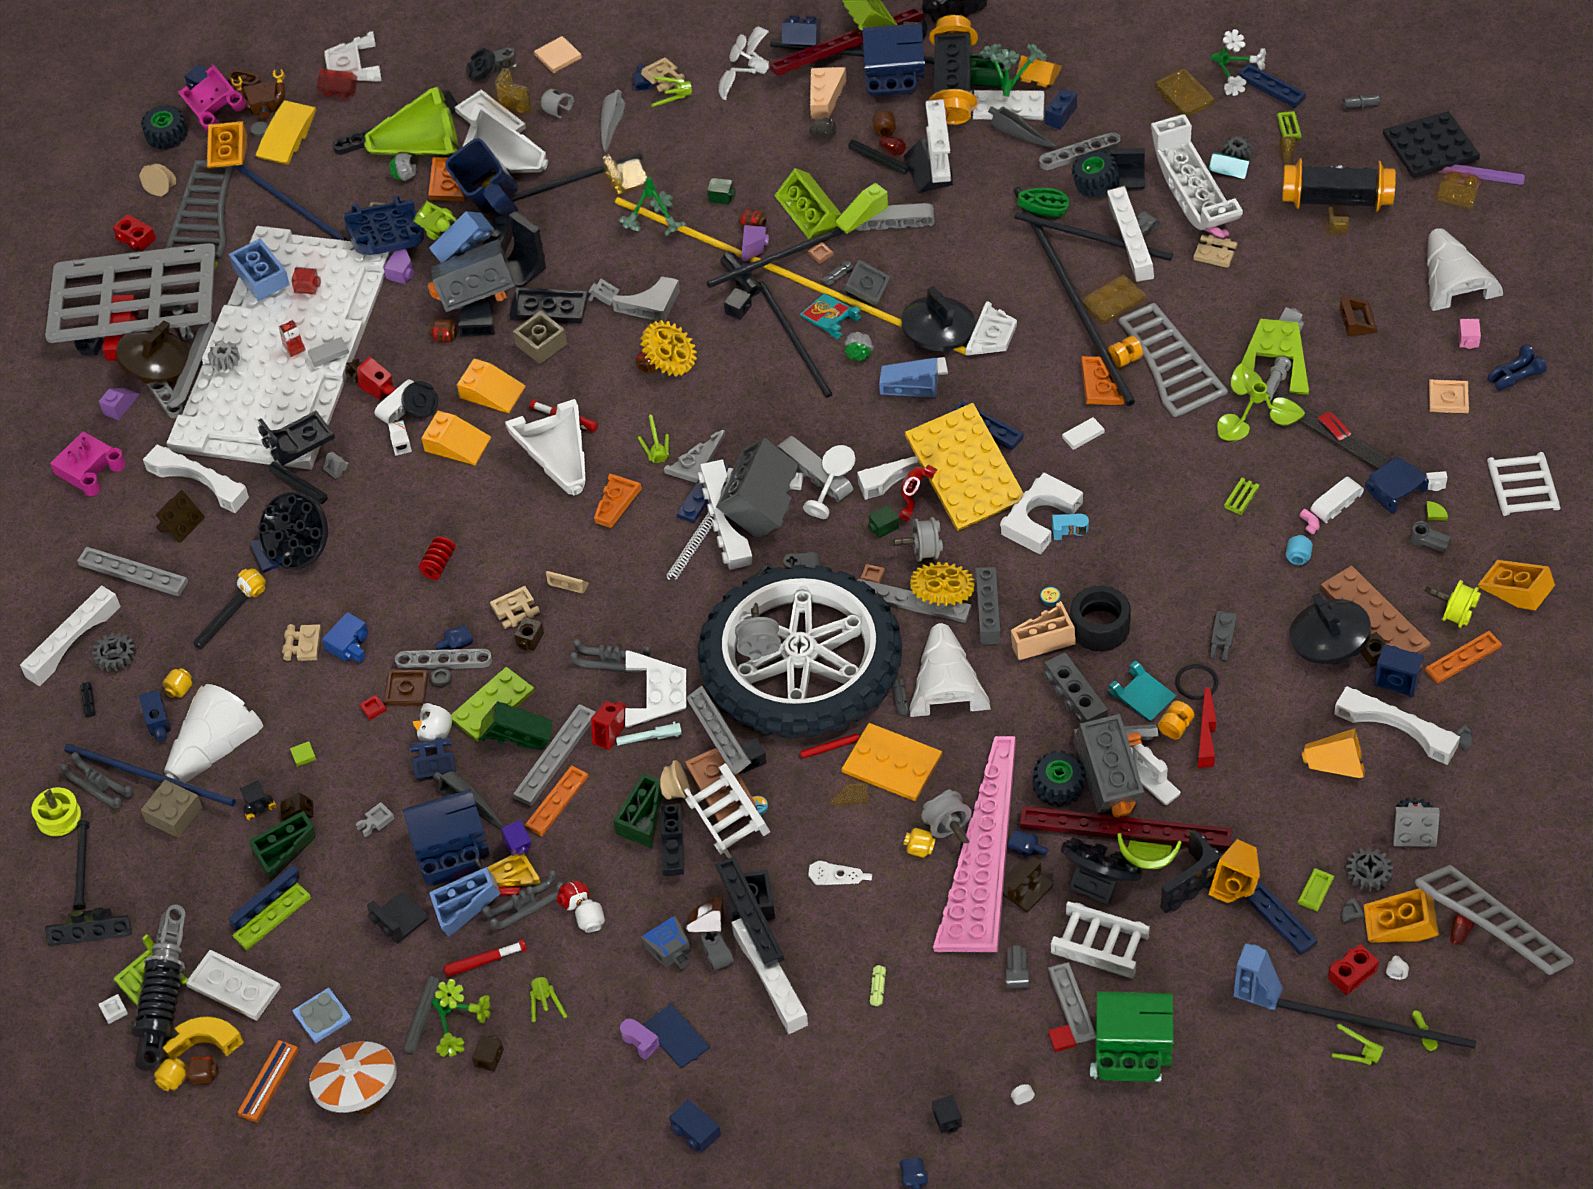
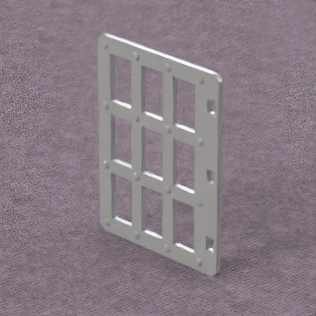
(119, 263)

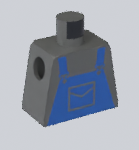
(668, 943)

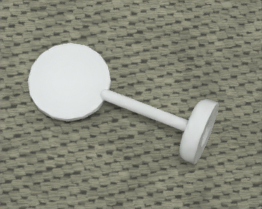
(835, 462)

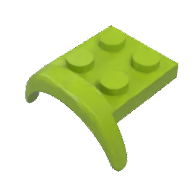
(1147, 854)
(131, 977)

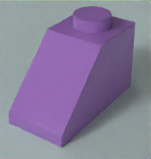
(753, 241)
(399, 267)
(117, 401)

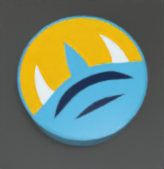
(761, 803)

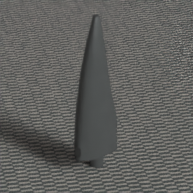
(1014, 125)
(453, 783)

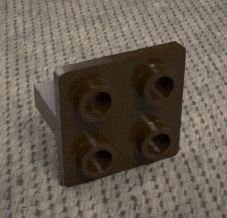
(179, 516)
(1026, 884)

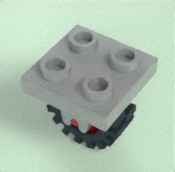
(1415, 823)

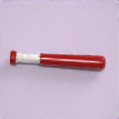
(585, 423)
(480, 959)

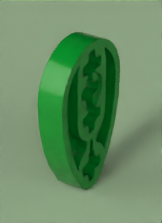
(1039, 202)

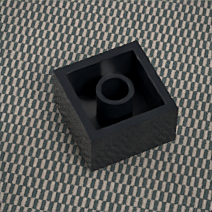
(761, 889)

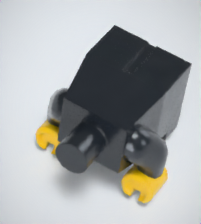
(256, 799)

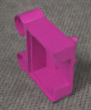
(211, 96)
(84, 460)

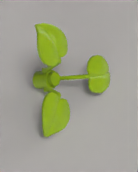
(1246, 381)

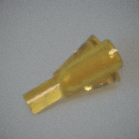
(1287, 147)

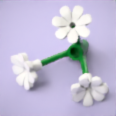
(1235, 42)

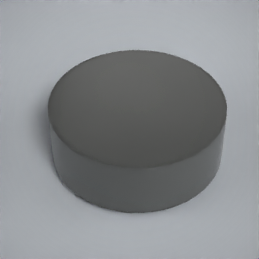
(258, 129)
(441, 677)

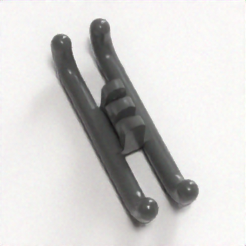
(609, 657)
(97, 782)
(524, 903)

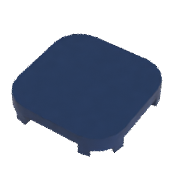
(383, 227)

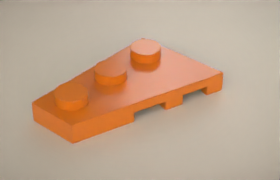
(442, 185)
(1097, 383)
(616, 499)

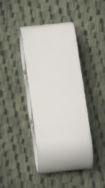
(391, 407)
(1336, 499)

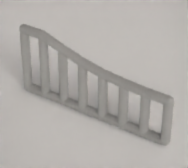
(1191, 354)
(1496, 908)

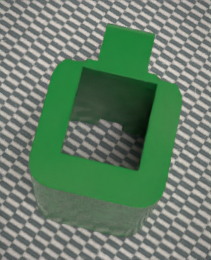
(1133, 1032)

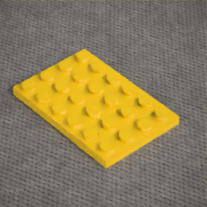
(971, 470)

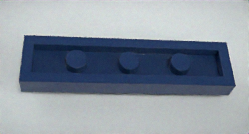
(1272, 85)
(999, 431)
(695, 502)
(259, 901)
(1281, 919)

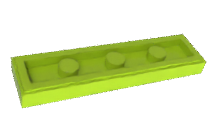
(271, 916)

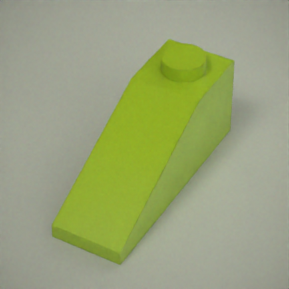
(864, 207)

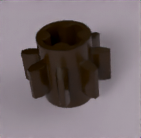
(351, 369)

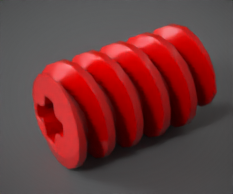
(436, 557)

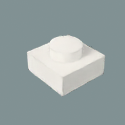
(1437, 480)
(113, 1009)

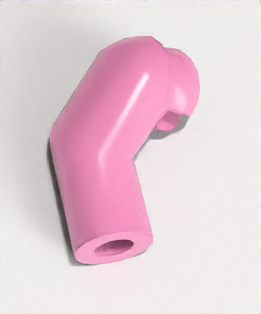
(1222, 234)
(1311, 519)

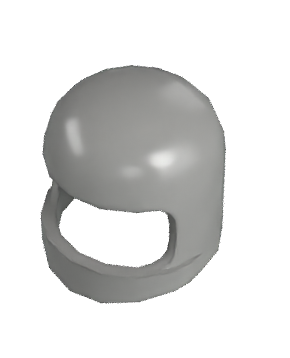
(551, 100)

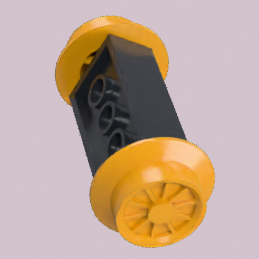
(953, 67)
(1338, 185)

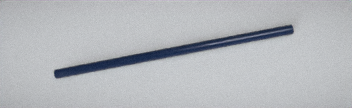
(290, 202)
(149, 774)

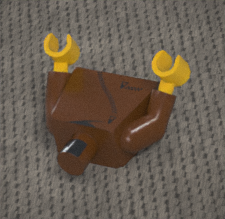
(263, 97)

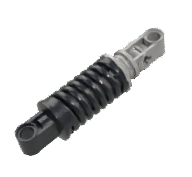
(159, 990)

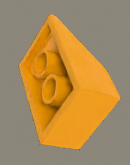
(226, 144)
(489, 386)
(454, 438)
(1518, 583)
(1401, 918)

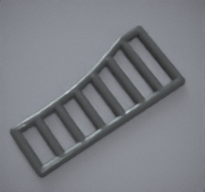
(219, 215)

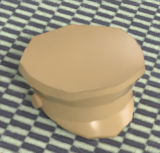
(157, 179)
(674, 781)

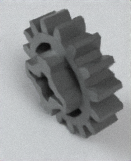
(114, 652)
(1358, 869)

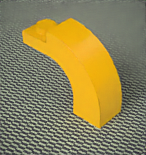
(203, 1030)

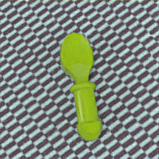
(1427, 1043)

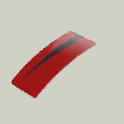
(1334, 425)

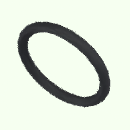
(1195, 666)

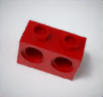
(134, 233)
(1356, 972)

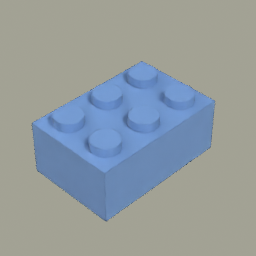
(462, 236)
(259, 269)

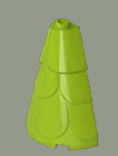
(416, 129)

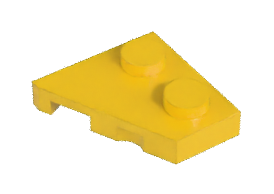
(514, 872)

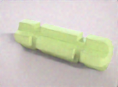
(877, 987)

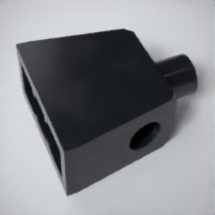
(476, 319)

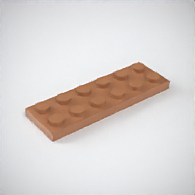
(1384, 618)

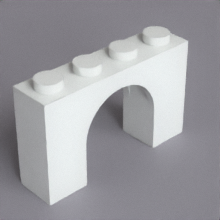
(1044, 491)

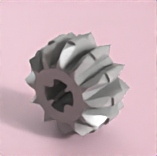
(224, 356)

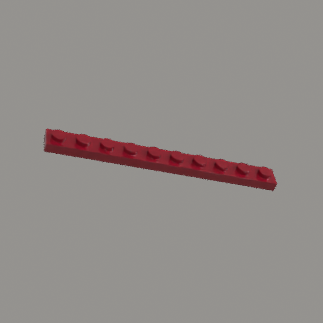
(835, 45)
(1130, 828)

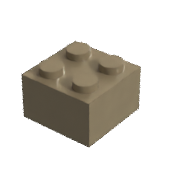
(540, 337)
(171, 808)

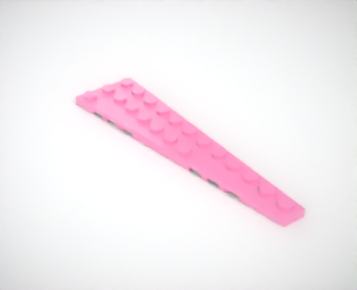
(976, 896)

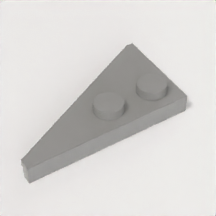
(689, 463)

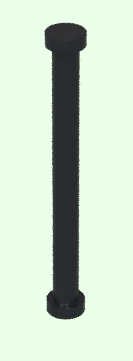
(79, 902)

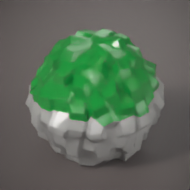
(402, 168)
(858, 346)

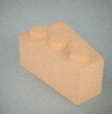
(825, 90)
(1044, 634)

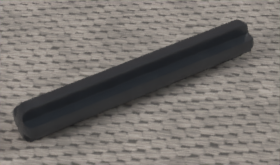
(878, 157)
(298, 482)
(219, 621)

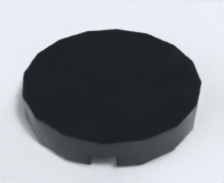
(481, 64)
(419, 399)

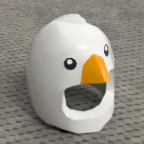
(434, 726)

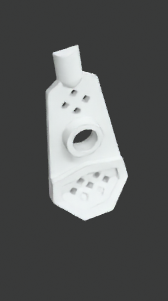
(830, 876)

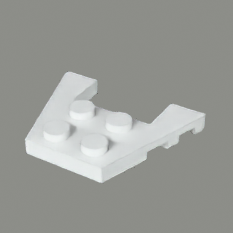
(347, 58)
(664, 689)

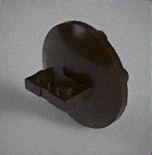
(152, 355)

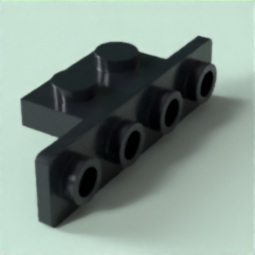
(88, 926)

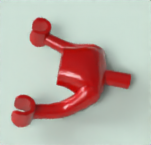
(910, 485)

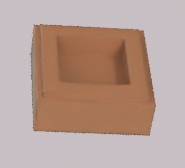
(820, 252)
(872, 573)

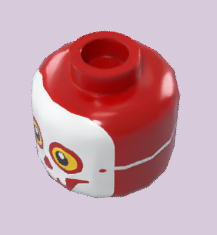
(572, 894)

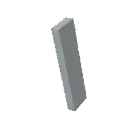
(1072, 1002)

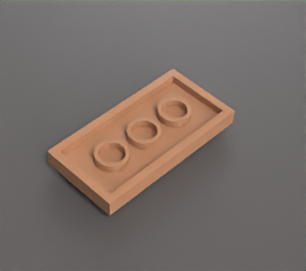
(705, 772)

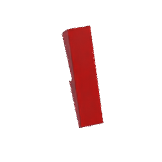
(1206, 749)

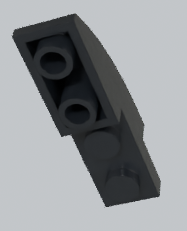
(672, 840)

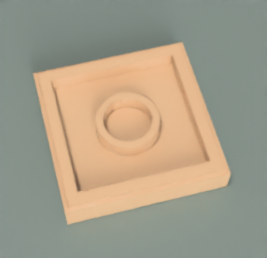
(557, 54)
(1448, 396)

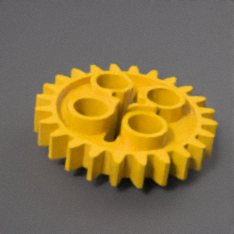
(668, 348)
(942, 584)

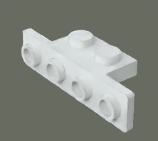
(1154, 774)

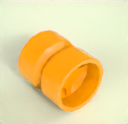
(1126, 351)
(1176, 720)

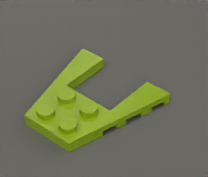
(1278, 339)

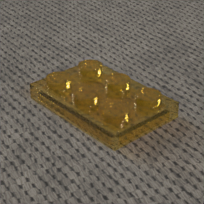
(1184, 92)
(1113, 299)

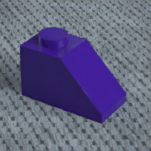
(516, 838)

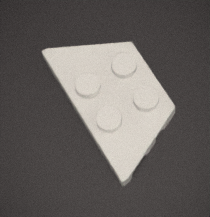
(991, 332)

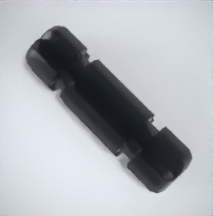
(87, 699)

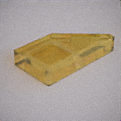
(851, 794)

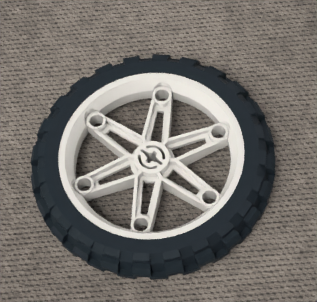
(800, 715)

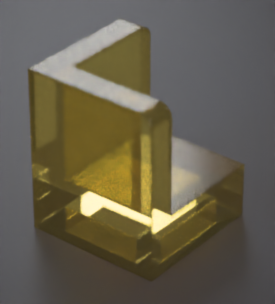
(1337, 224)

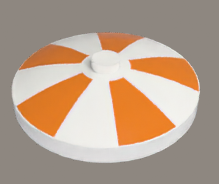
(353, 1076)

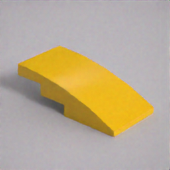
(286, 132)

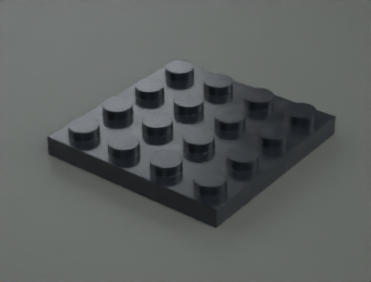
(1431, 144)

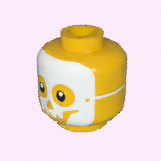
(251, 582)

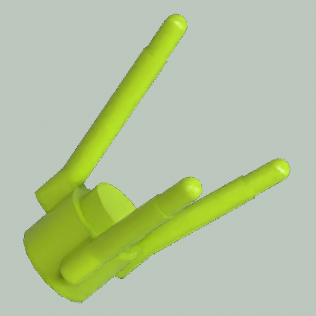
(681, 89)
(658, 452)
(541, 991)
(1371, 1050)

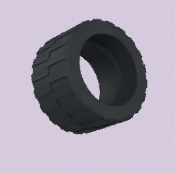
(1100, 636)

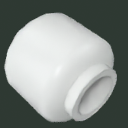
(589, 916)

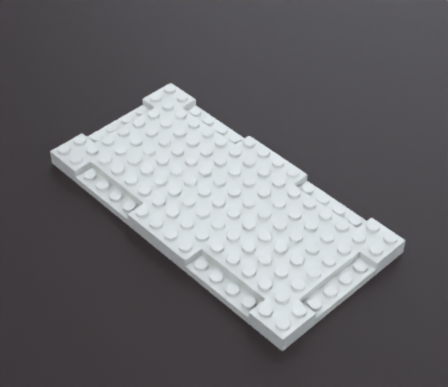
(268, 382)

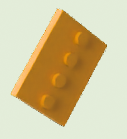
(892, 762)

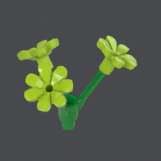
(444, 1002)

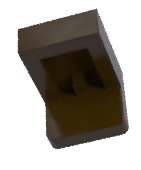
(295, 805)

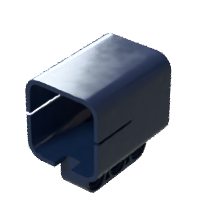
(893, 56)
(474, 163)
(447, 835)

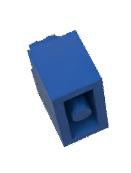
(344, 638)

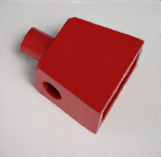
(374, 379)
(607, 724)

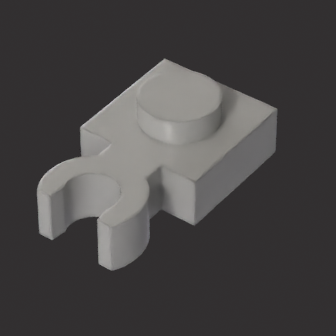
(375, 818)

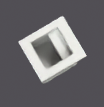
(399, 437)

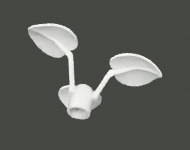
(756, 63)

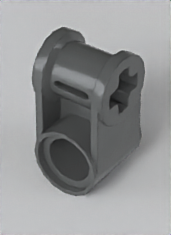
(502, 60)
(809, 559)
(716, 951)

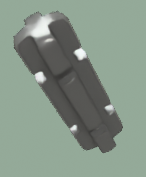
(837, 273)
(900, 697)

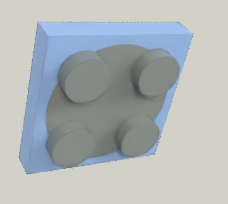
(322, 1015)

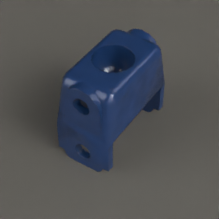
(1395, 481)

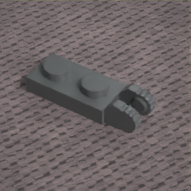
(1223, 633)

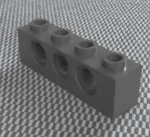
(988, 605)
(1068, 679)

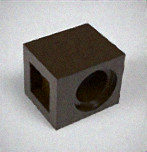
(529, 634)
(1376, 644)
(487, 1053)

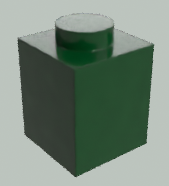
(721, 191)
(883, 521)

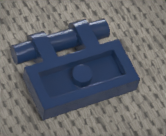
(428, 765)

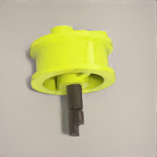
(1458, 602)
(56, 811)

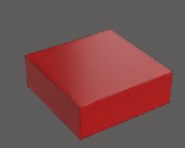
(372, 707)
(1062, 1038)

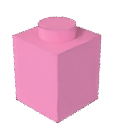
(1469, 333)

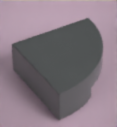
(1465, 737)
(1351, 911)

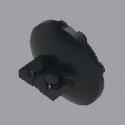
(937, 322)
(293, 529)
(1330, 630)
(1096, 873)

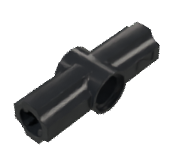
(745, 281)

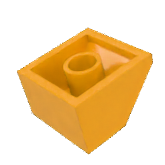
(1040, 71)

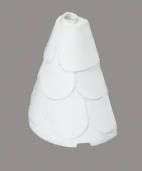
(511, 148)
(1455, 271)
(555, 445)
(946, 675)
(210, 731)

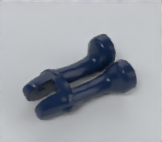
(1535, 366)

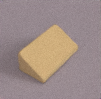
(566, 582)

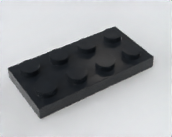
(555, 303)

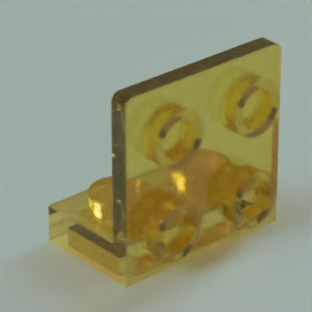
(511, 94)
(625, 175)
(1459, 189)

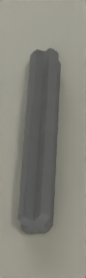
(421, 1015)

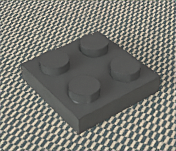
(866, 282)

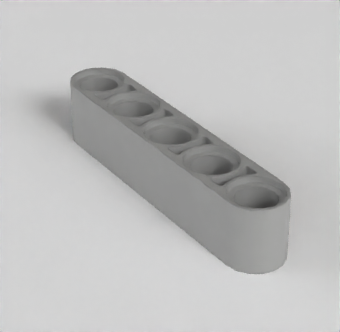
(901, 216)
(811, 466)

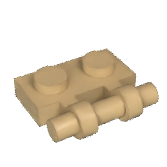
(662, 68)
(1215, 255)
(512, 603)
(308, 642)

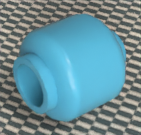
(1299, 550)

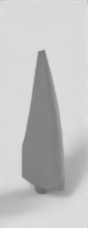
(611, 114)

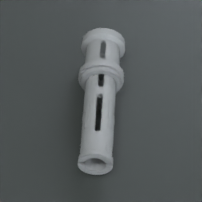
(1277, 374)

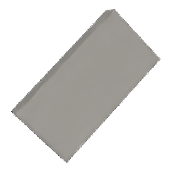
(328, 351)

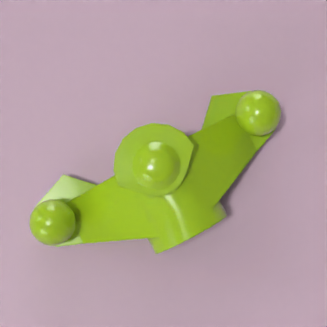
(434, 219)

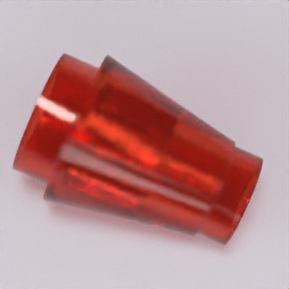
(893, 144)
(1460, 929)

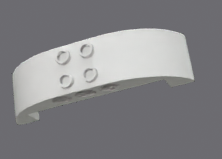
(1189, 176)

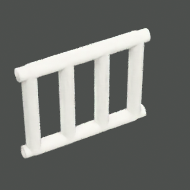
(1503, 494)

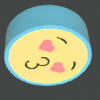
(1050, 596)

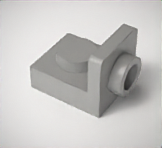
(603, 291)

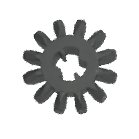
(1237, 147)

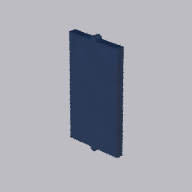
(676, 1036)

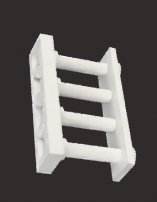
(938, 141)
(736, 794)
(1096, 958)

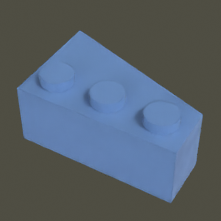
(910, 378)
(463, 899)
(1257, 978)

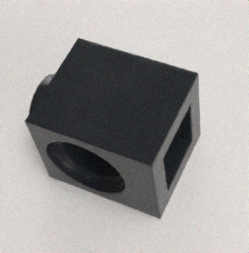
(737, 303)
(754, 753)
(947, 1114)

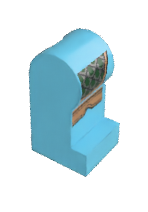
(1069, 524)

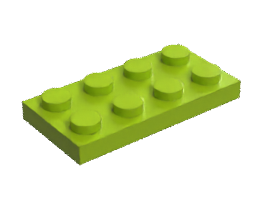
(504, 688)

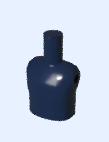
(640, 81)
(455, 638)
(1025, 844)
(913, 1173)

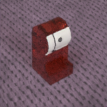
(291, 338)

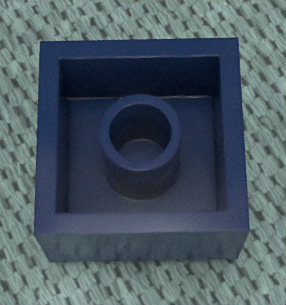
(801, 30)
(1398, 670)

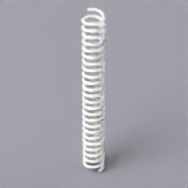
(687, 547)

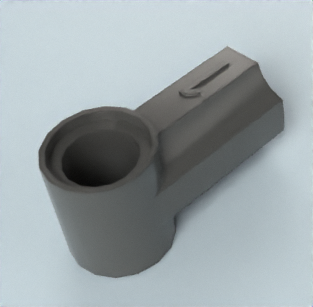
(1147, 222)
(1423, 535)
(1017, 973)

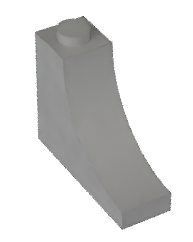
(651, 304)

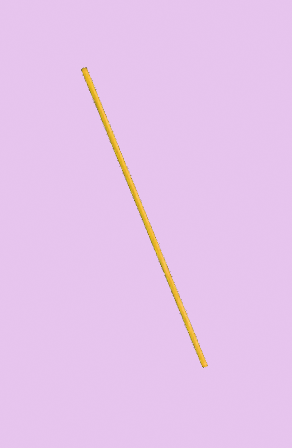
(776, 269)

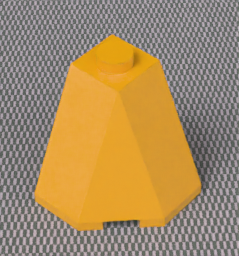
(1336, 754)
(1236, 873)

